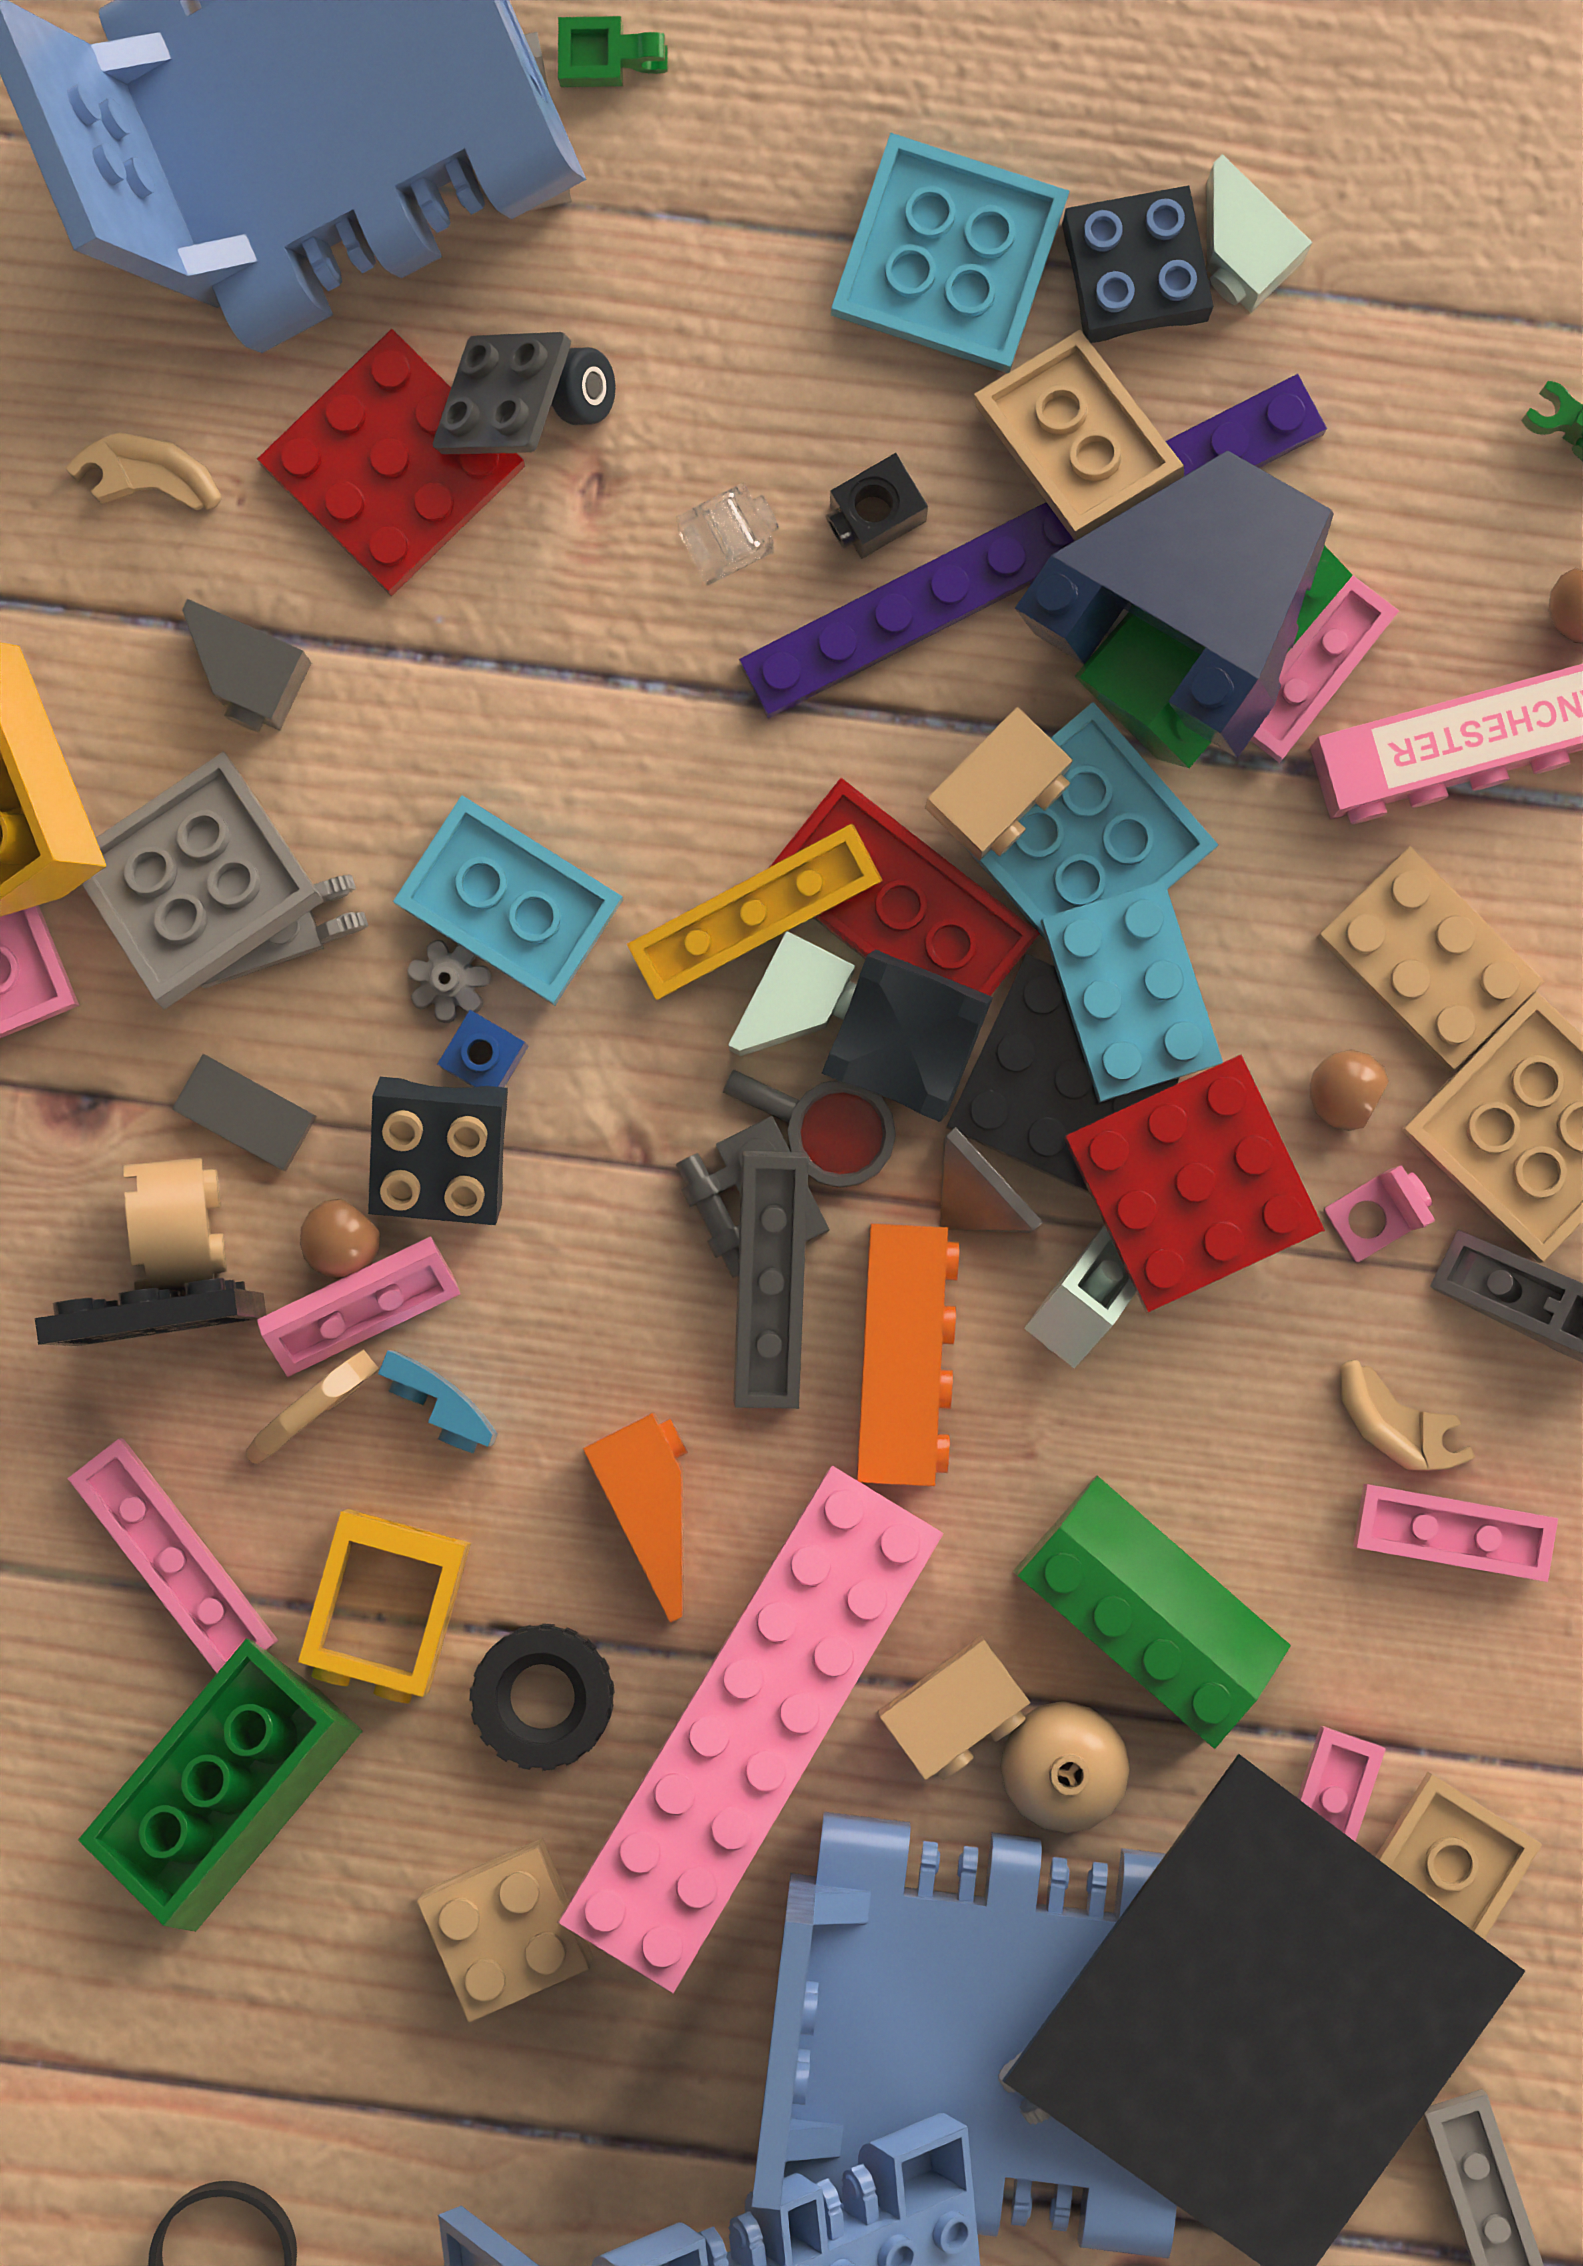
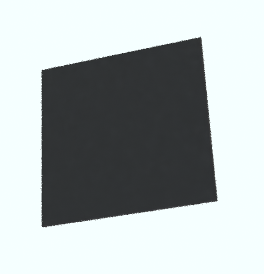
(1265, 2022)

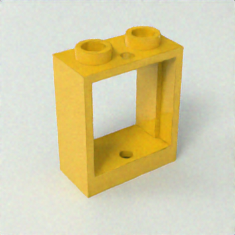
(402, 1540)

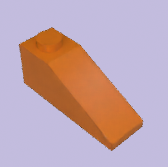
(646, 1492)

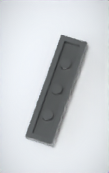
(770, 1279)

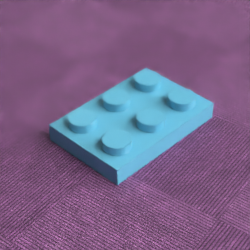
(508, 900)
(1131, 991)

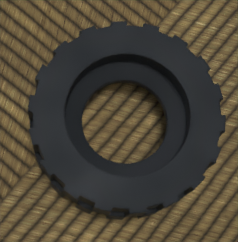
(532, 1745)

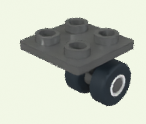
(510, 385)

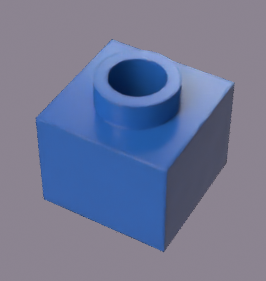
(497, 1071)

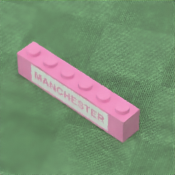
(1450, 745)

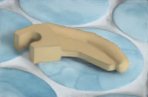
(145, 464)
(321, 1397)
(1398, 1431)

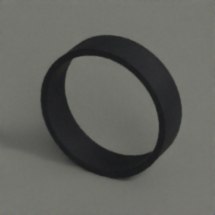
(236, 2190)

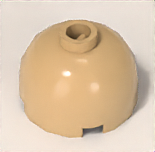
(1045, 1742)

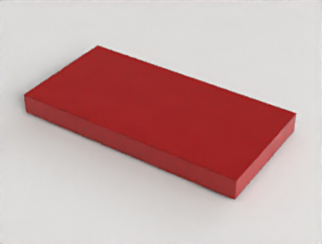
(924, 904)

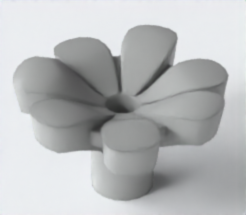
(459, 989)

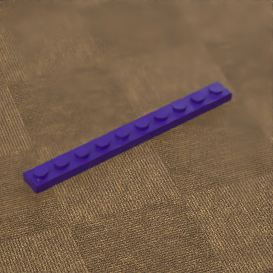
(996, 563)

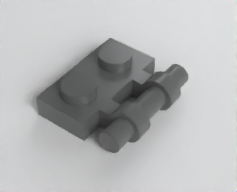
(704, 1188)

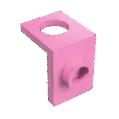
(1401, 1200)

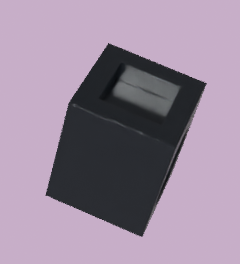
(888, 482)

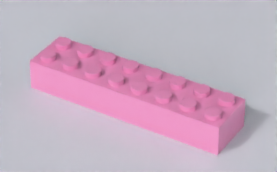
(750, 1729)

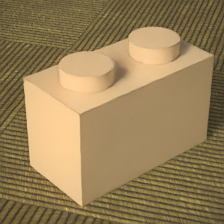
(999, 785)
(955, 1710)

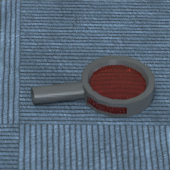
(836, 1123)

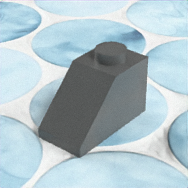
(246, 667)

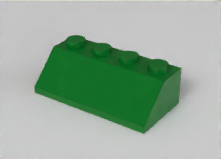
(1143, 667)
(1154, 1611)
(219, 1787)

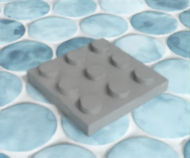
(197, 881)

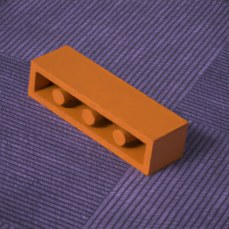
(904, 1355)

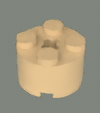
(172, 1224)

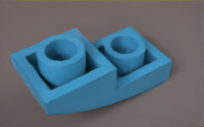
(454, 1412)

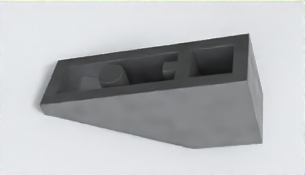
(1514, 1292)

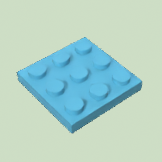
(949, 253)
(1104, 832)

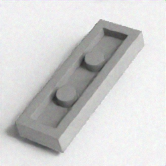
(1481, 2182)

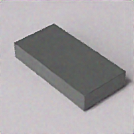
(244, 1112)

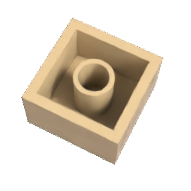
(502, 1930)

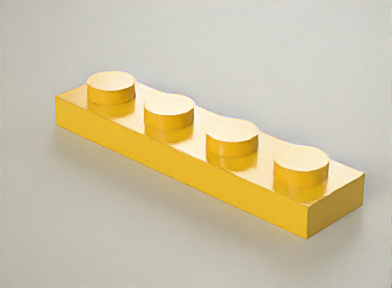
(754, 912)

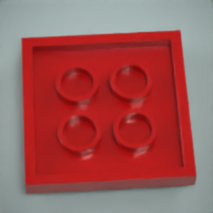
(370, 465)
(1194, 1183)

